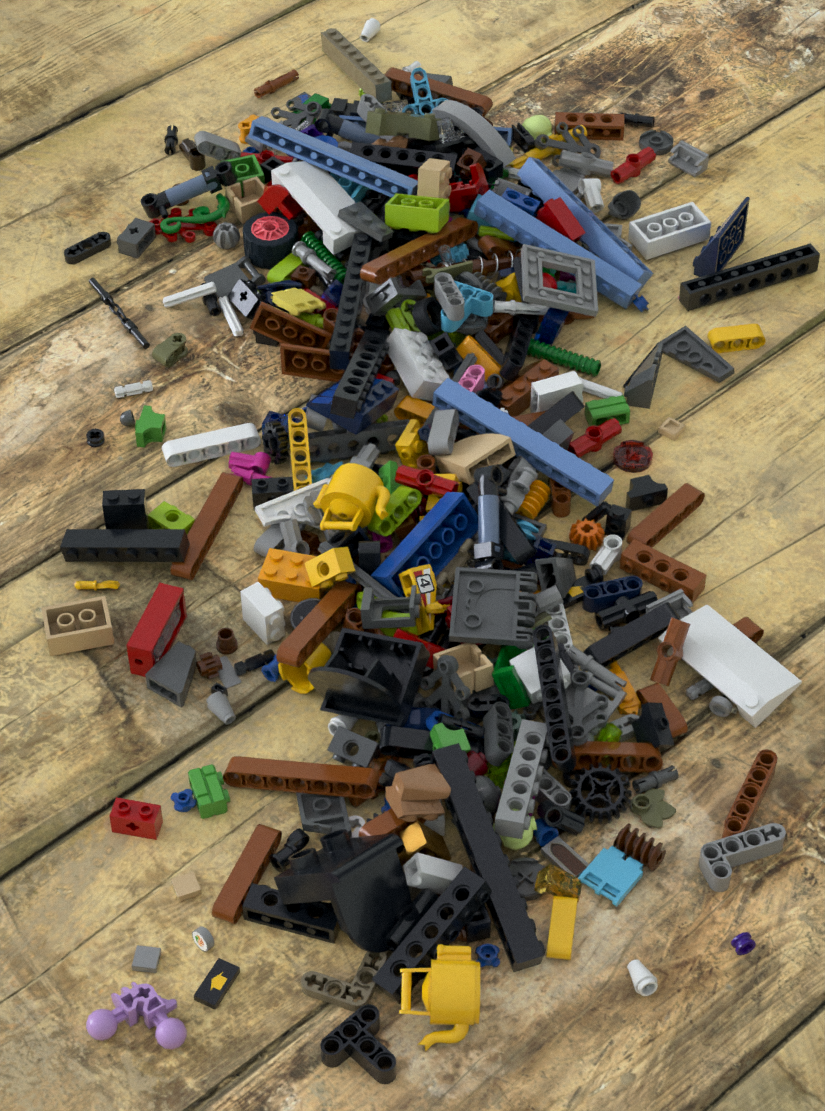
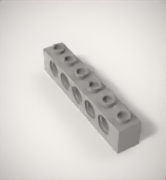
(522, 780)

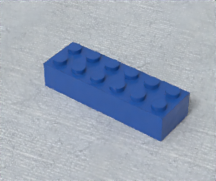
(431, 542)

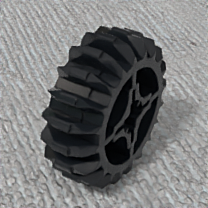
(614, 781)

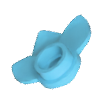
(324, 472)

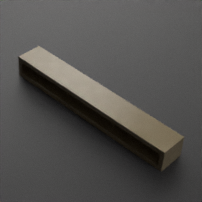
(356, 65)

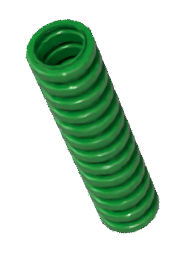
(325, 255)
(564, 357)

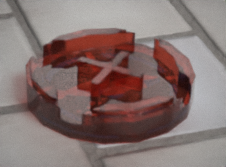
(632, 456)

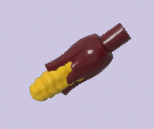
(439, 606)

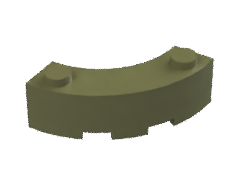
(398, 123)

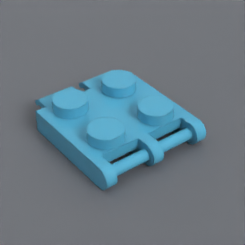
(612, 874)

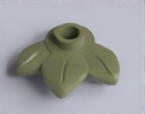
(654, 809)

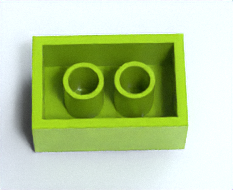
(417, 213)

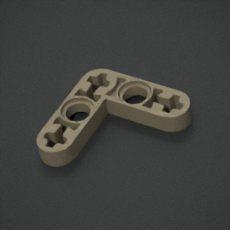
(354, 989)

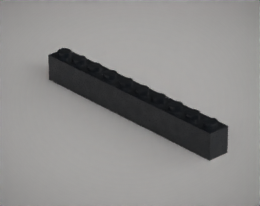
(350, 303)
(487, 859)

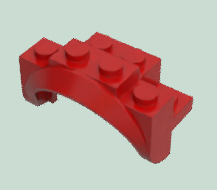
(463, 195)
(278, 198)

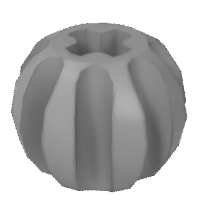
(226, 235)

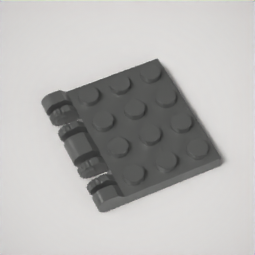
(491, 607)

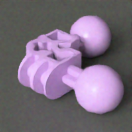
(129, 1006)

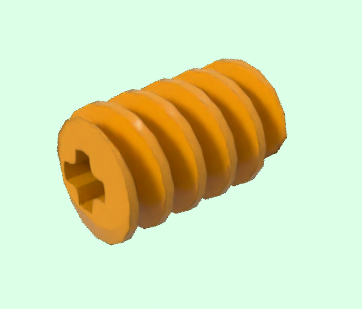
(534, 500)

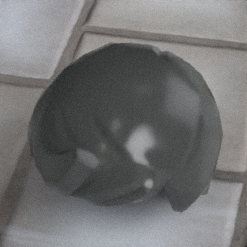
(624, 205)

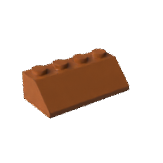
(288, 328)
(308, 363)
(518, 392)

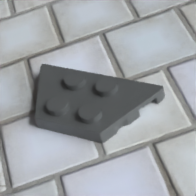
(323, 813)

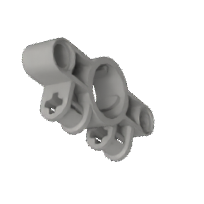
(518, 485)

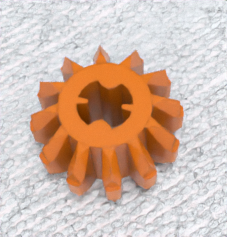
(587, 534)

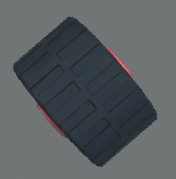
(269, 238)

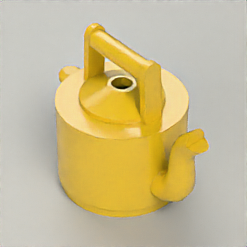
(352, 498)
(448, 994)

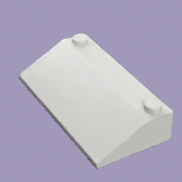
(321, 199)
(735, 665)

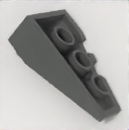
(643, 382)

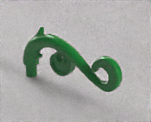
(200, 215)

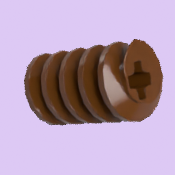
(638, 848)

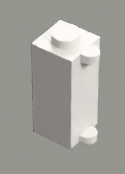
(430, 872)

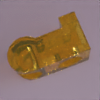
(558, 882)

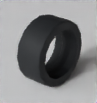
(422, 319)

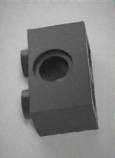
(345, 740)

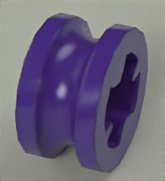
(743, 943)

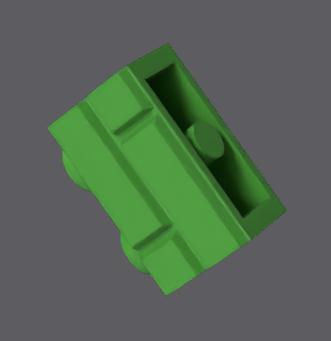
(602, 410)
(208, 791)

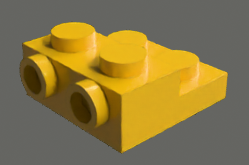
(410, 445)

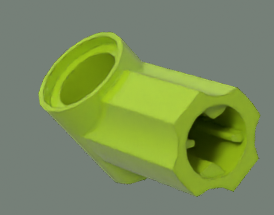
(397, 319)

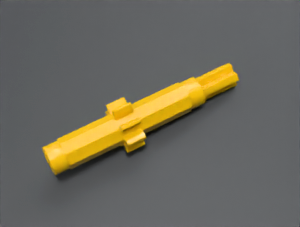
(541, 154)

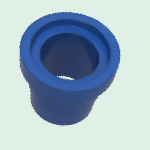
(544, 832)

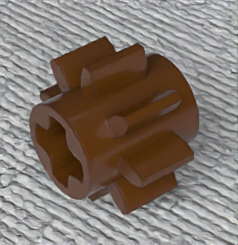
(209, 665)

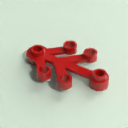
(189, 236)

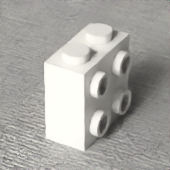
(263, 613)
(528, 672)

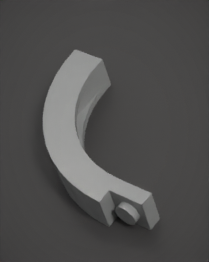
(477, 128)

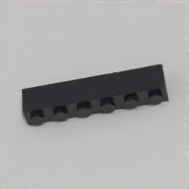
(125, 545)

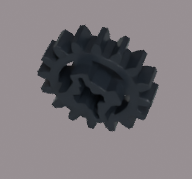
(276, 442)

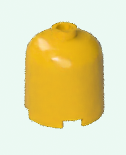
(299, 676)

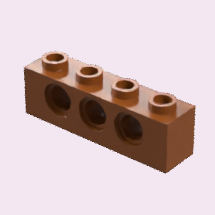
(598, 125)
(662, 570)

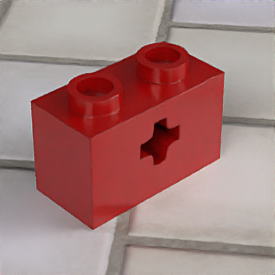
(136, 818)

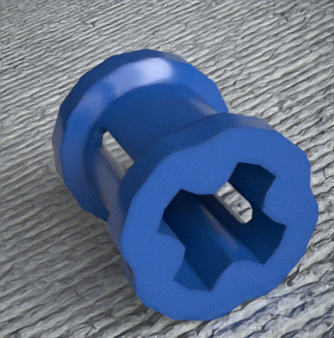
(271, 670)

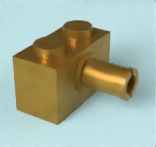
(423, 840)

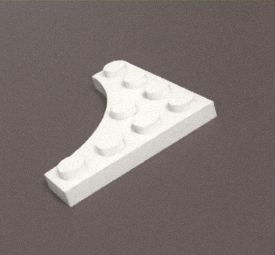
(288, 506)

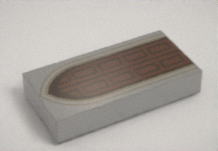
(564, 857)

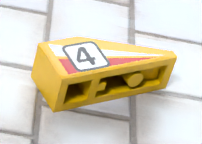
(426, 584)

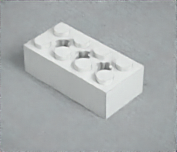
(669, 230)
(416, 363)

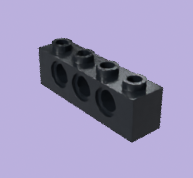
(279, 916)

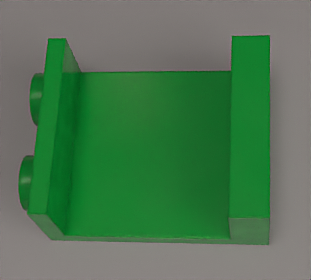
(508, 678)

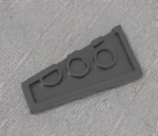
(696, 354)

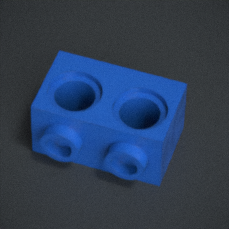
(522, 201)

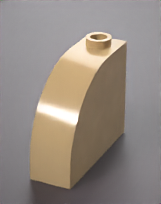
(475, 453)

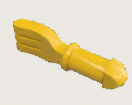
(94, 585)

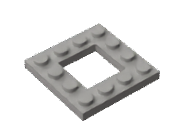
(582, 302)

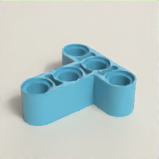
(420, 102)
(475, 302)

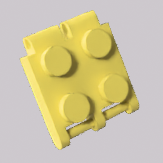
(297, 301)

